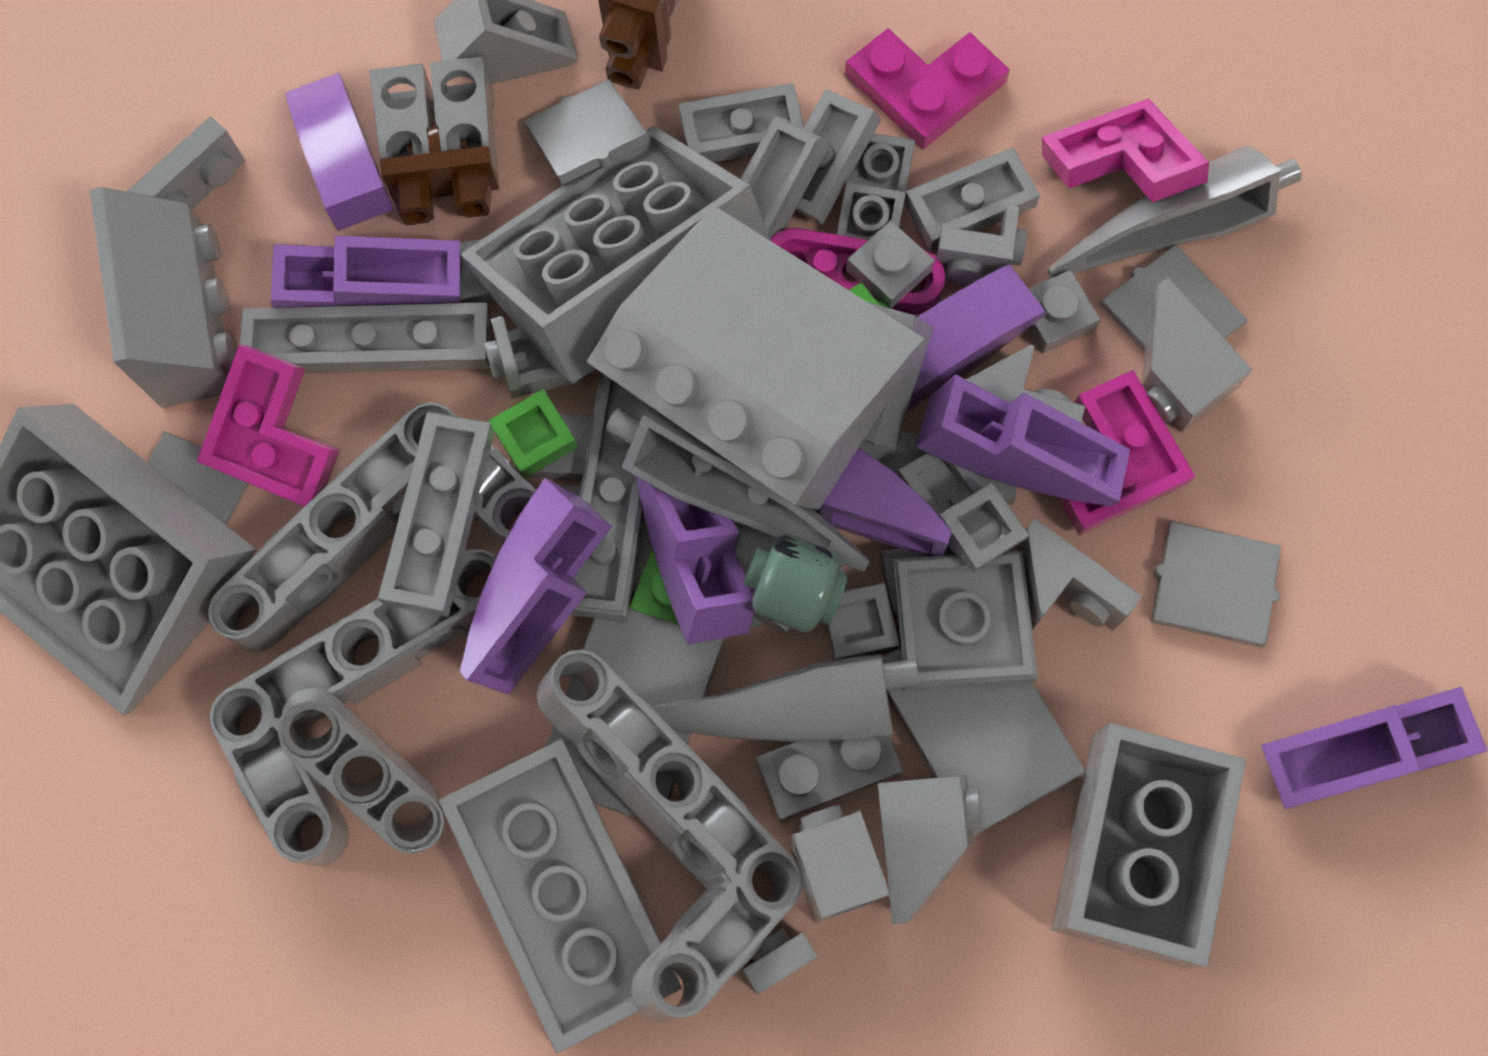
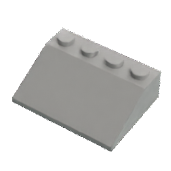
(596, 239)
(758, 356)
(104, 553)

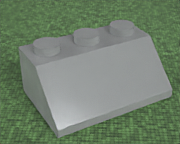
(162, 295)

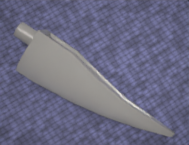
(1238, 193)
(702, 477)
(809, 704)

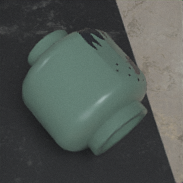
(796, 583)

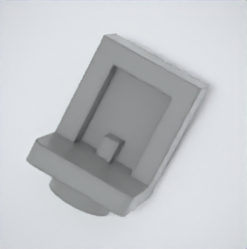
(974, 254)
(520, 362)

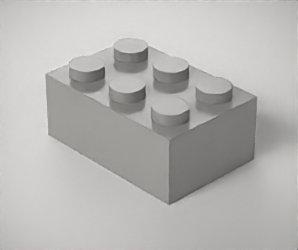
(1149, 846)

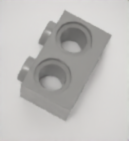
(837, 863)

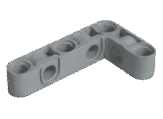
(306, 565)
(267, 776)
(703, 829)

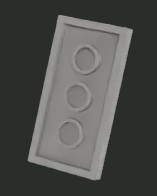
(556, 892)

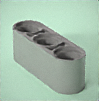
(370, 801)

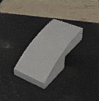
(975, 514)

